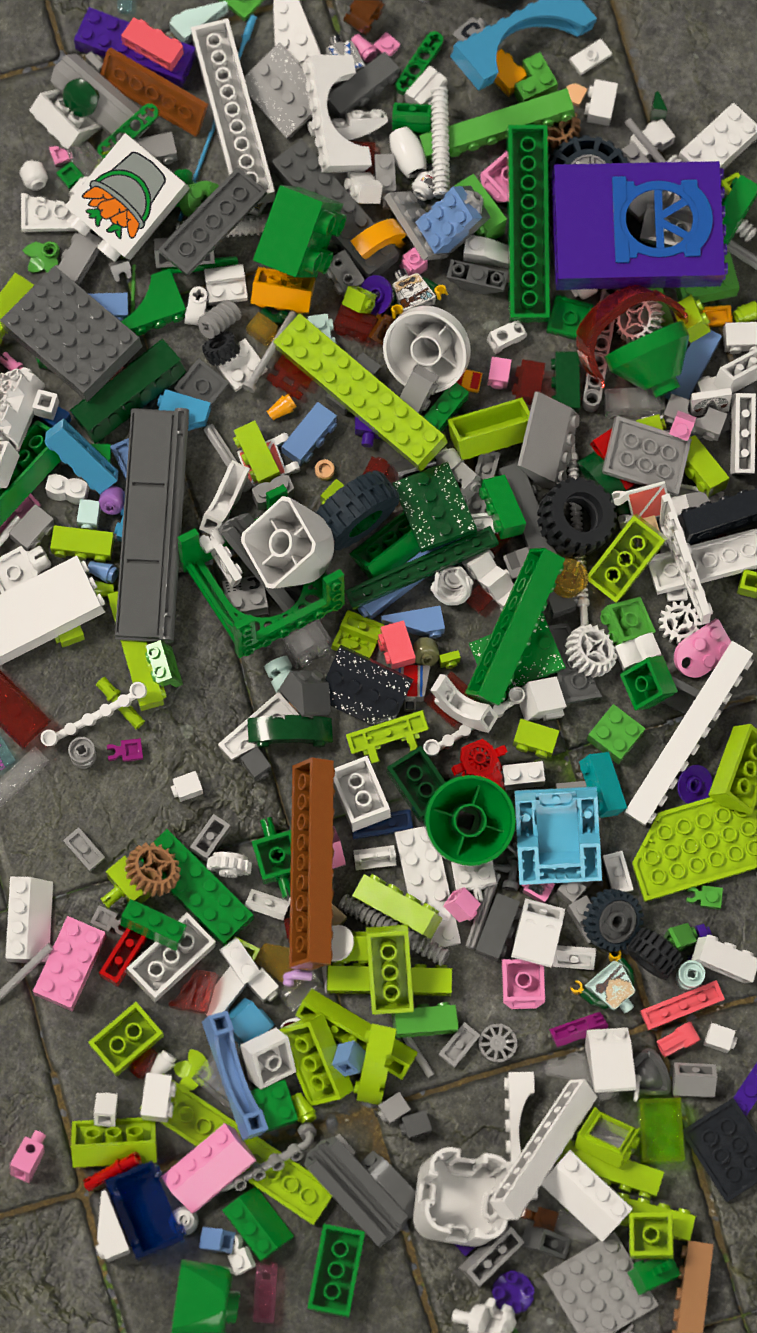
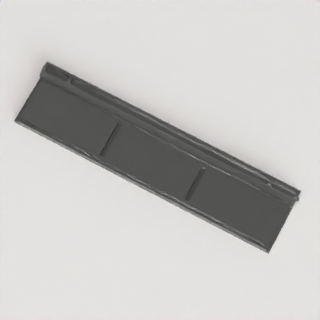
(152, 525)

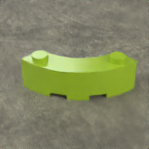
(374, 1071)

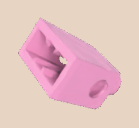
(24, 1163)

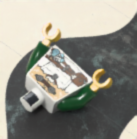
(413, 292)

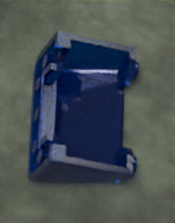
(145, 1210)

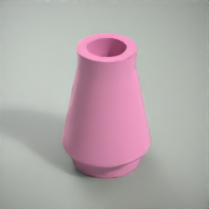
(365, 49)

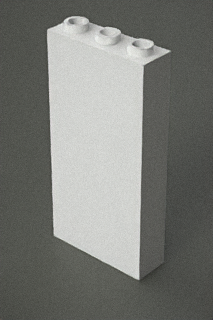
(47, 607)

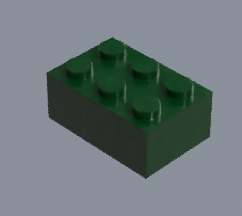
(415, 779)

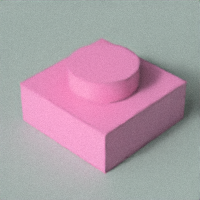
(387, 44)

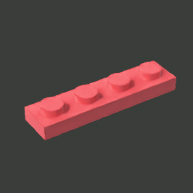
(682, 1005)

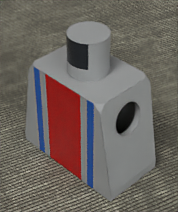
(418, 688)

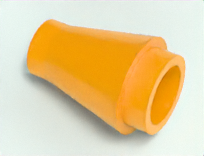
(282, 407)

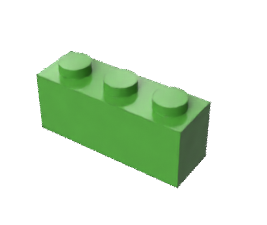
(426, 1021)

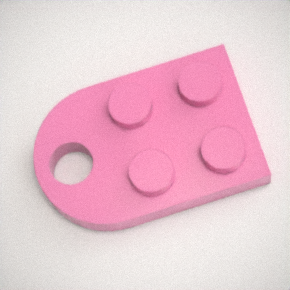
(703, 649)

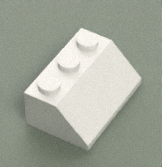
(61, 123)

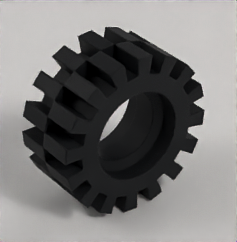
(221, 348)

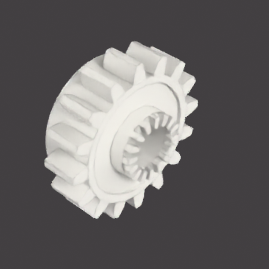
(229, 864)

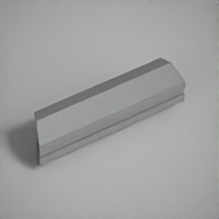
(112, 106)

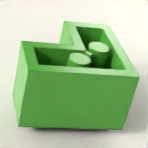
(538, 81)

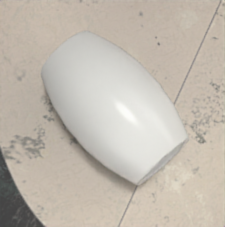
(408, 152)

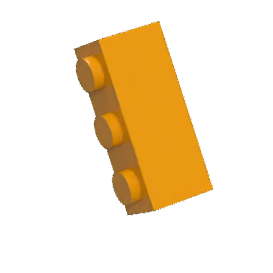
(282, 291)

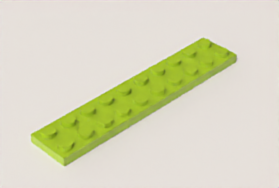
(290, 1186)

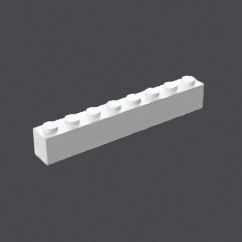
(543, 1149)

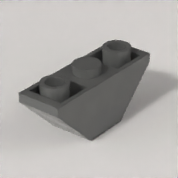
(476, 278)

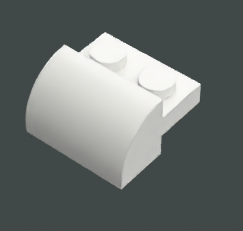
(225, 284)

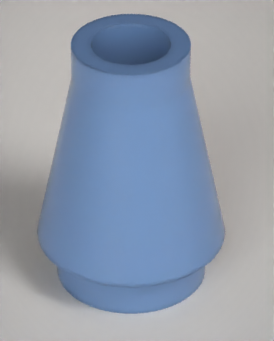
(104, 571)

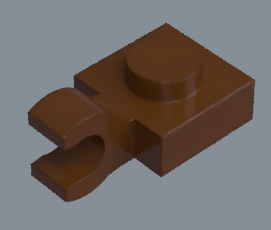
(542, 1218)

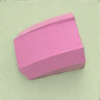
(495, 179)
(522, 984)

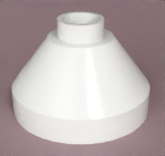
(427, 339)

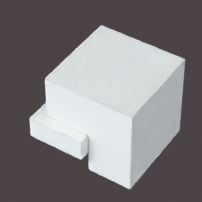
(542, 699)

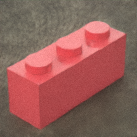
(152, 44)

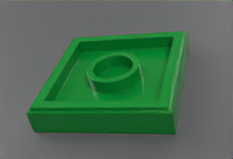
(567, 316)

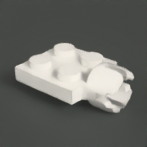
(222, 556)
(21, 566)

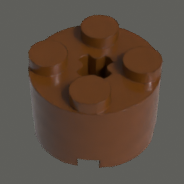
(363, 14)

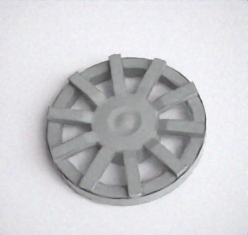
(497, 1043)

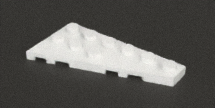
(294, 30)
(681, 554)

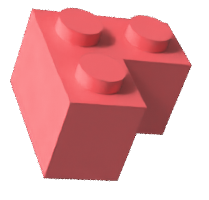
(396, 645)

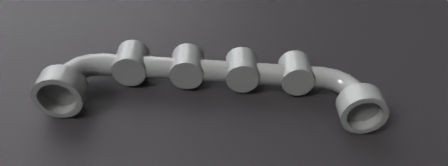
(276, 1161)

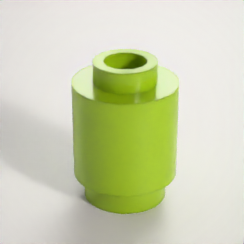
(746, 312)

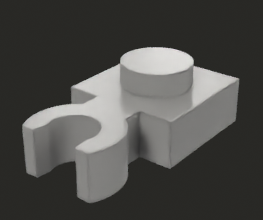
(106, 918)

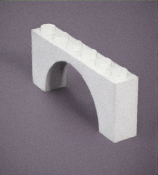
(335, 151)

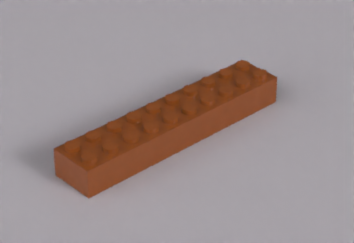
(311, 864)

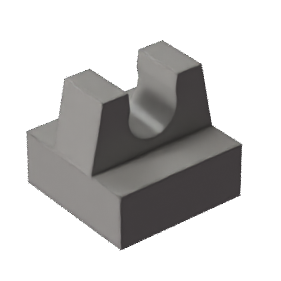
(120, 266)

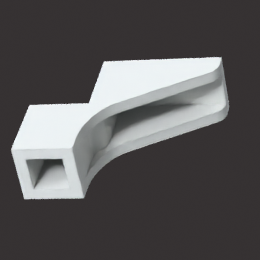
(226, 497)

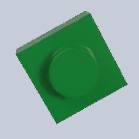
(69, 175)

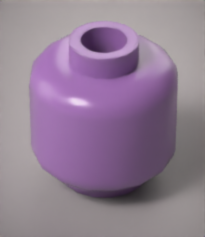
(112, 500)

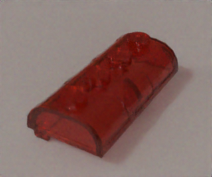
(18, 714)

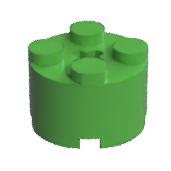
(193, 197)

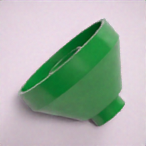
(652, 359)
(491, 826)

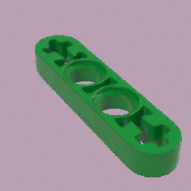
(417, 62)
(126, 127)

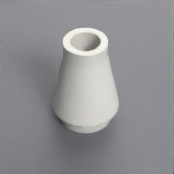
(163, 1063)

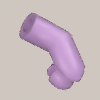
(289, 977)

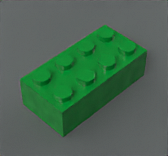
(335, 1270)

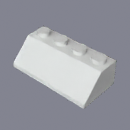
(28, 918)
(586, 1196)

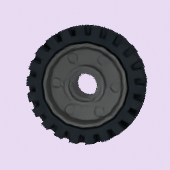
(608, 906)

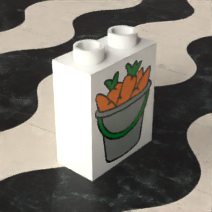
(125, 199)

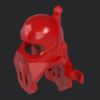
(478, 764)

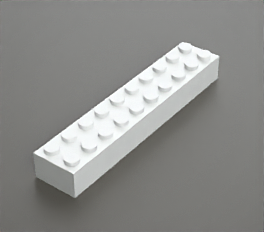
(230, 102)

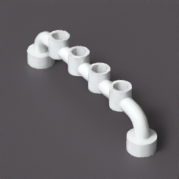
(137, 690)
(432, 747)

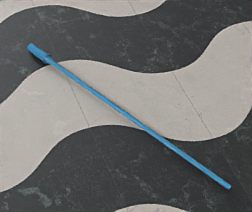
(245, 37)

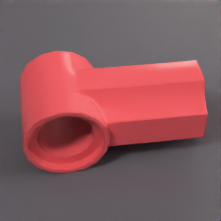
(682, 1038)

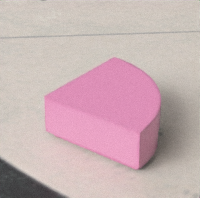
(59, 155)

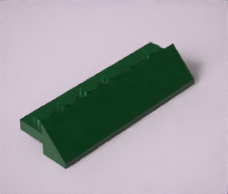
(129, 390)

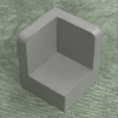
(515, 561)

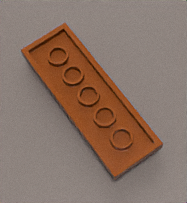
(148, 87)

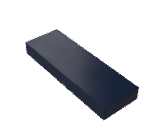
(397, 822)

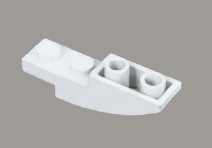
(357, 123)

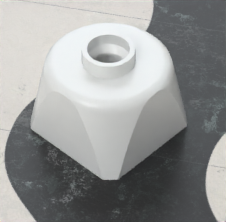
(289, 544)

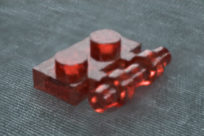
(291, 371)

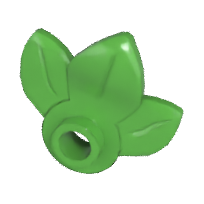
(39, 258)

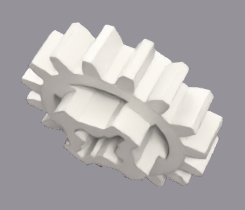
(673, 618)

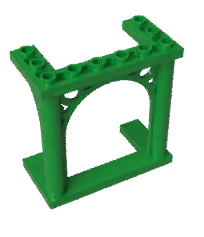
(242, 628)

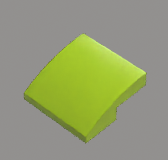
(358, 634)

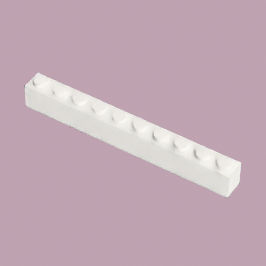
(688, 734)

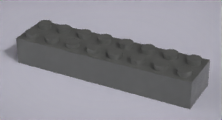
(301, 168)

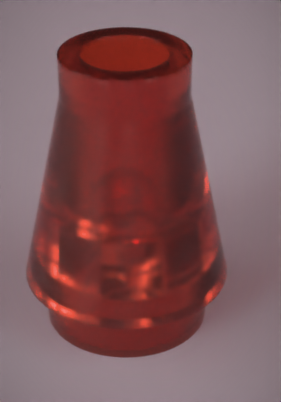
(143, 1064)

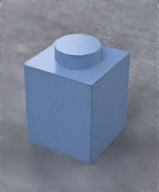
(349, 1058)
(217, 1240)

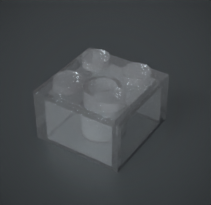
(307, 644)

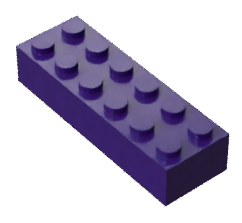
(102, 31)

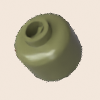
(426, 651)

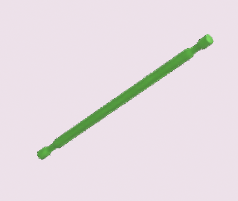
(133, 290)

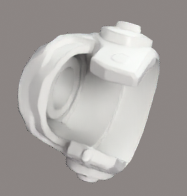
(452, 586)

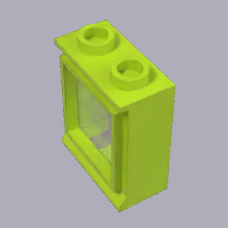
(607, 1138)

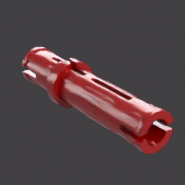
(118, 1167)

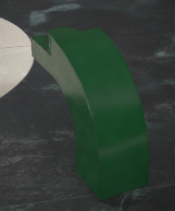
(591, 468)

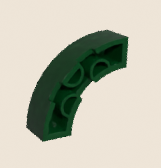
(292, 729)

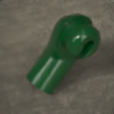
(278, 318)

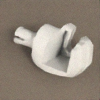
(487, 1318)

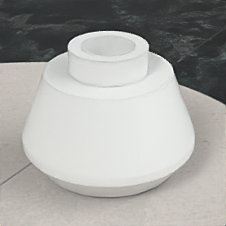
(192, 1219)

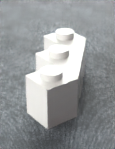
(491, 577)

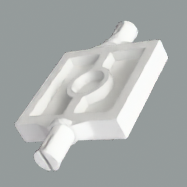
(474, 877)

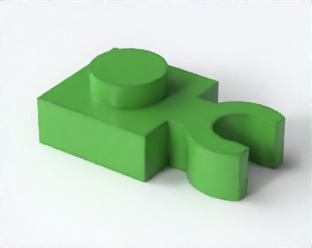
(708, 896)

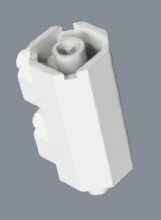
(17, 397)

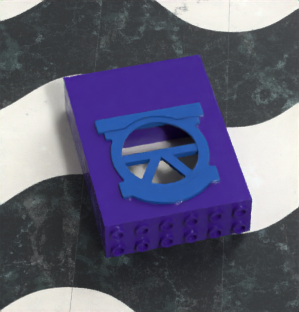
(592, 232)

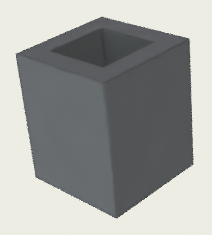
(256, 764)
(415, 1125)

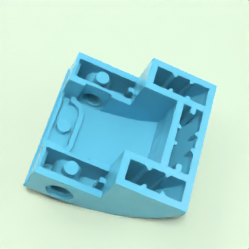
(558, 835)

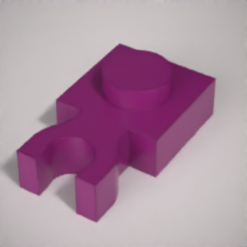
(129, 750)

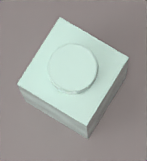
(88, 514)

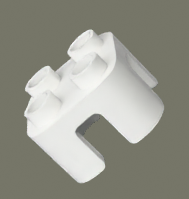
(456, 1196)

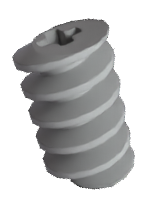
(219, 318)

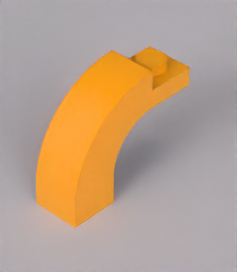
(379, 236)

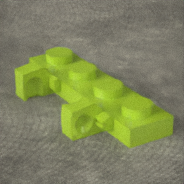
(402, 728)

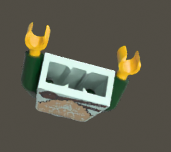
(610, 986)

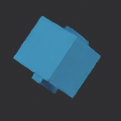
(248, 1021)

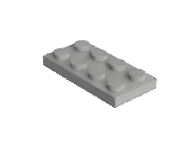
(408, 212)

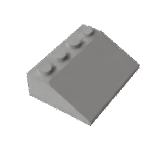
(548, 441)

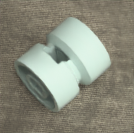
(278, 670)
(690, 975)

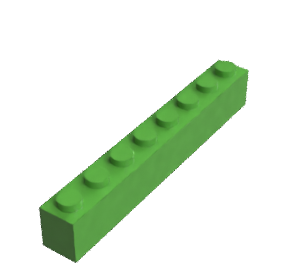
(493, 126)

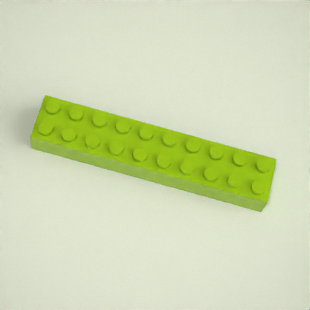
(360, 392)

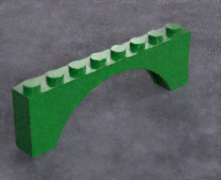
(158, 307)

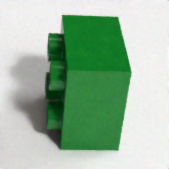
(300, 232)

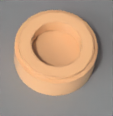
(324, 470)

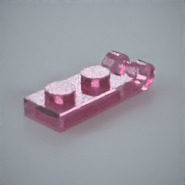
(265, 1293)

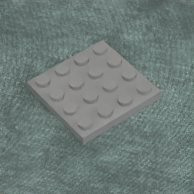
(597, 1288)

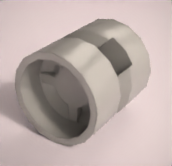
(82, 752)

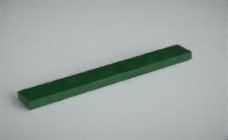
(421, 567)

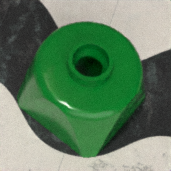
(204, 1299)

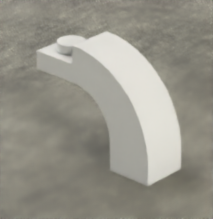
(461, 708)

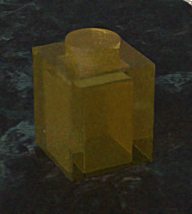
(262, 329)

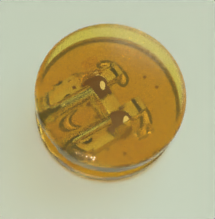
(572, 579)

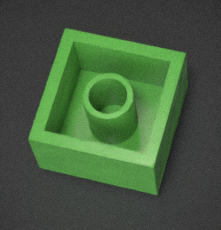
(615, 734)

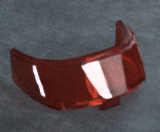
(608, 311)

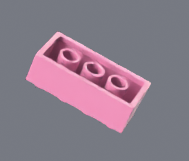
(209, 1168)

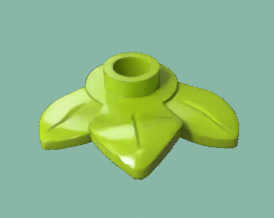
(187, 1069)

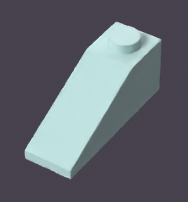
(181, 23)

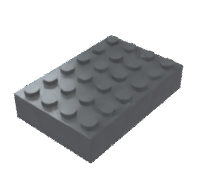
(71, 333)

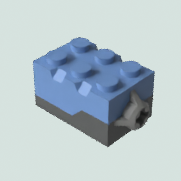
(453, 219)

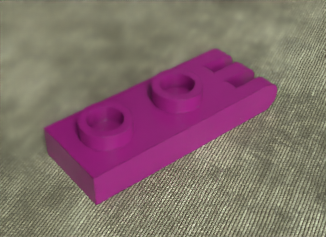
(577, 1029)

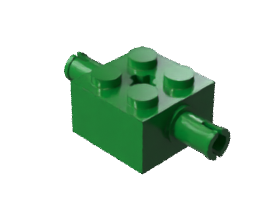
(264, 852)

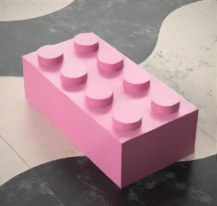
(69, 963)

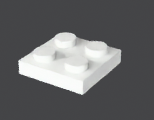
(241, 367)

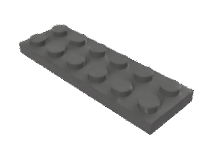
(212, 221)

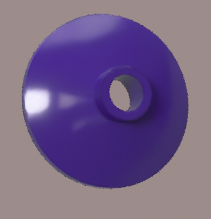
(376, 285)
(700, 787)

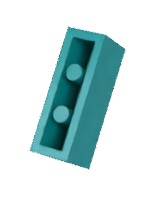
(600, 773)

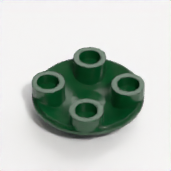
(80, 97)

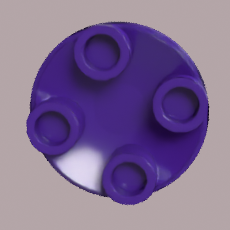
(514, 1290)

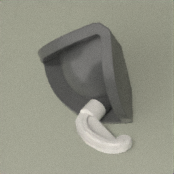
(650, 1074)

